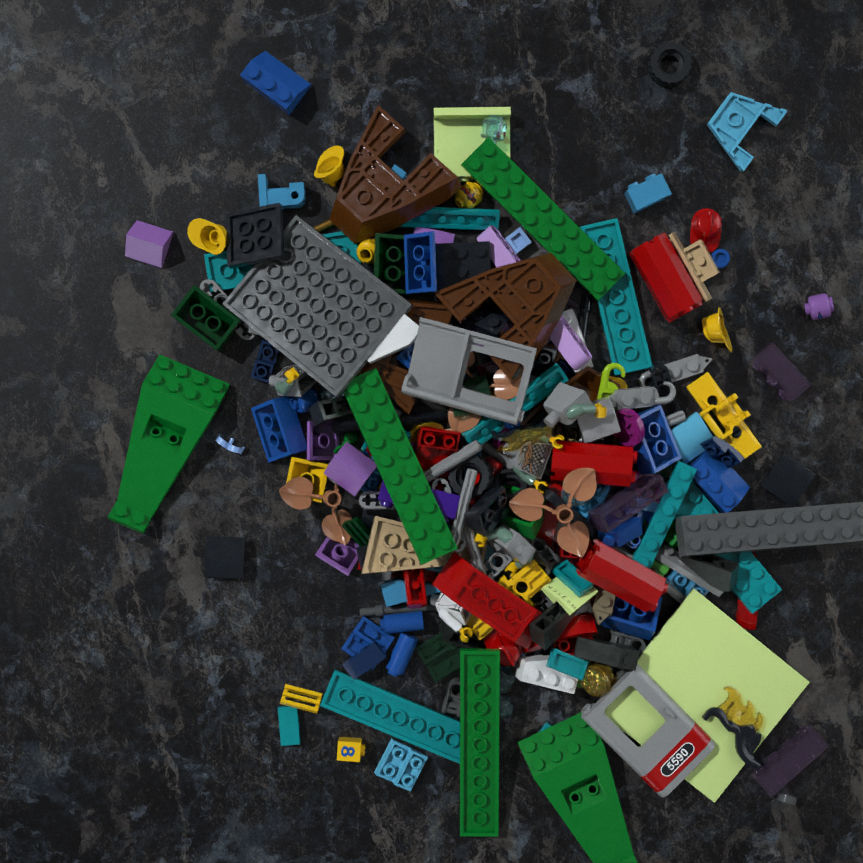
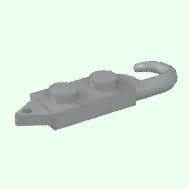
(680, 369)
(640, 397)

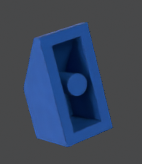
(623, 533)

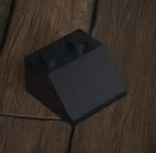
(488, 321)

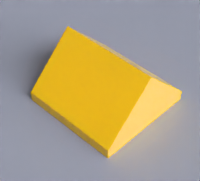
(312, 471)

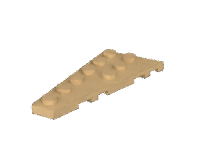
(392, 550)

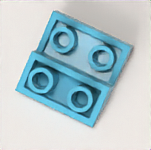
(689, 436)
(401, 764)

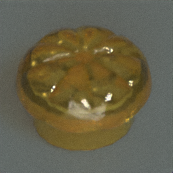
(597, 679)

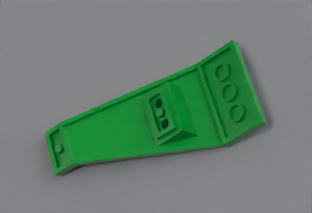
(178, 406)
(567, 763)

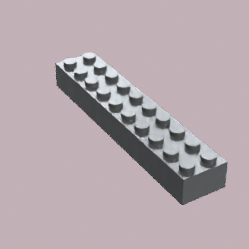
(769, 529)

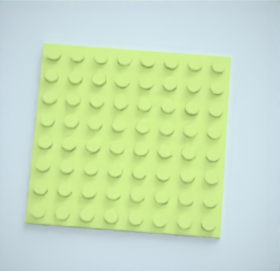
(693, 662)

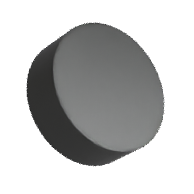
(783, 797)

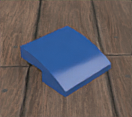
(365, 634)

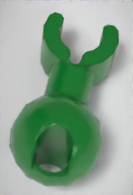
(350, 437)

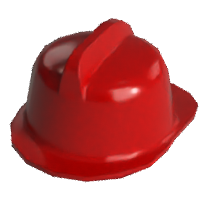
(706, 226)
(509, 650)

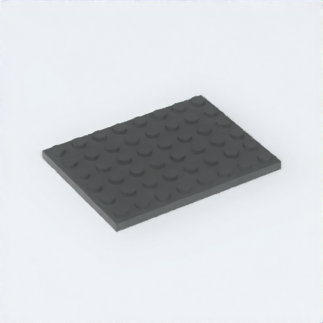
(318, 307)

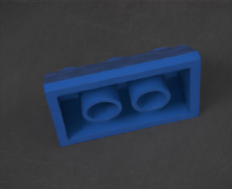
(275, 81)
(420, 263)
(279, 428)
(658, 445)
(718, 482)
(632, 620)

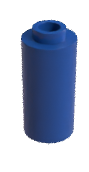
(402, 622)
(401, 654)

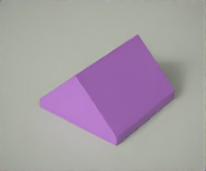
(148, 243)
(321, 441)
(350, 468)
(339, 555)

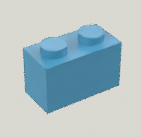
(647, 193)

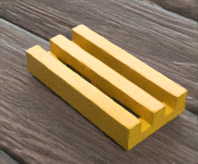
(283, 701)

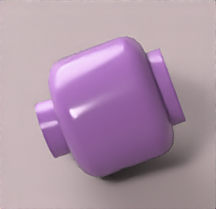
(819, 306)

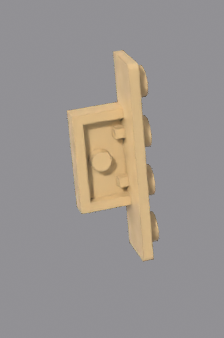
(698, 263)

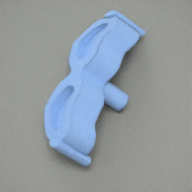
(229, 446)

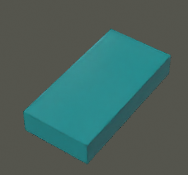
(567, 574)
(567, 664)
(288, 725)

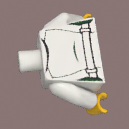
(452, 615)

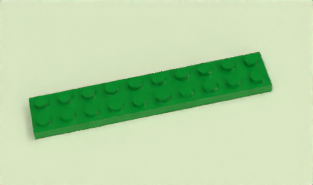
(542, 218)
(399, 467)
(479, 742)

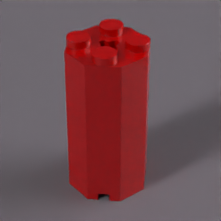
(666, 277)
(610, 462)
(622, 576)

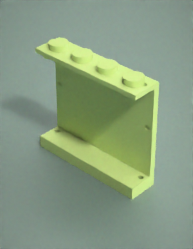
(459, 135)

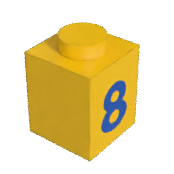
(350, 749)

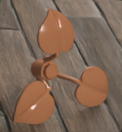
(503, 390)
(298, 496)
(575, 536)

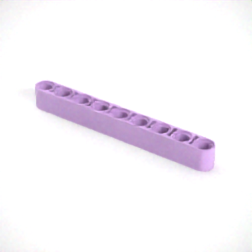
(563, 335)

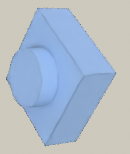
(518, 240)

